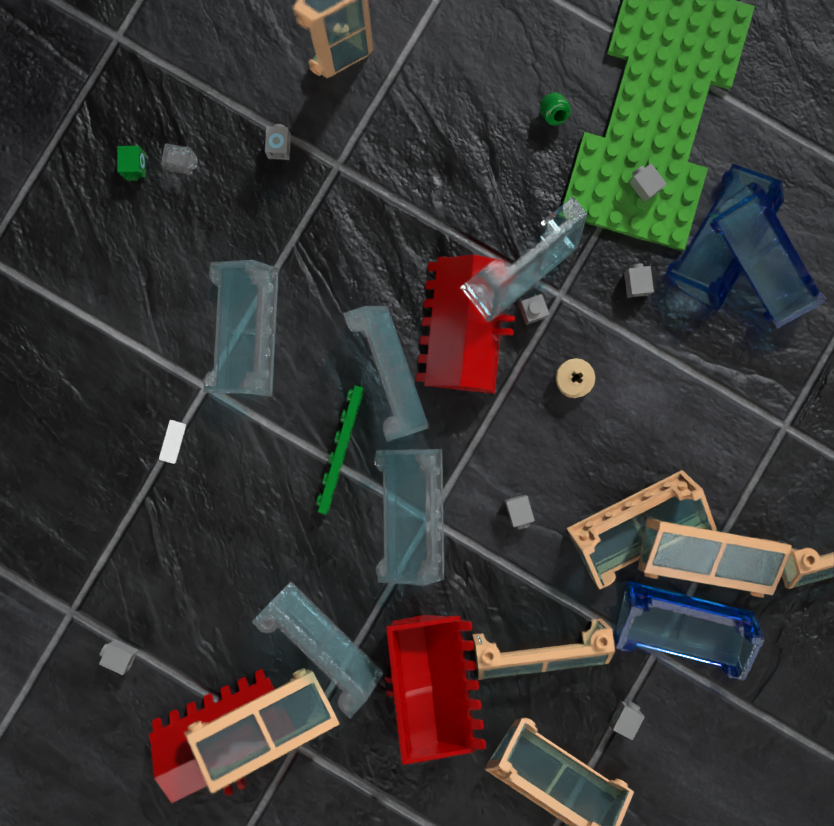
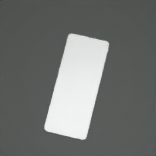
(172, 441)

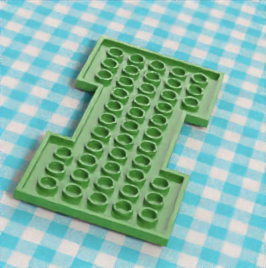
(671, 61)

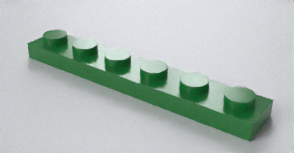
(342, 440)

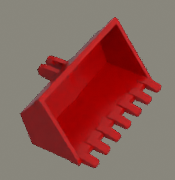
(461, 341)
(433, 687)
(171, 754)

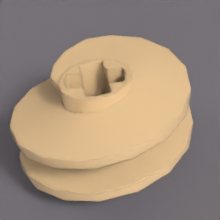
(574, 367)

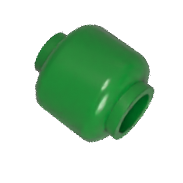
(555, 109)

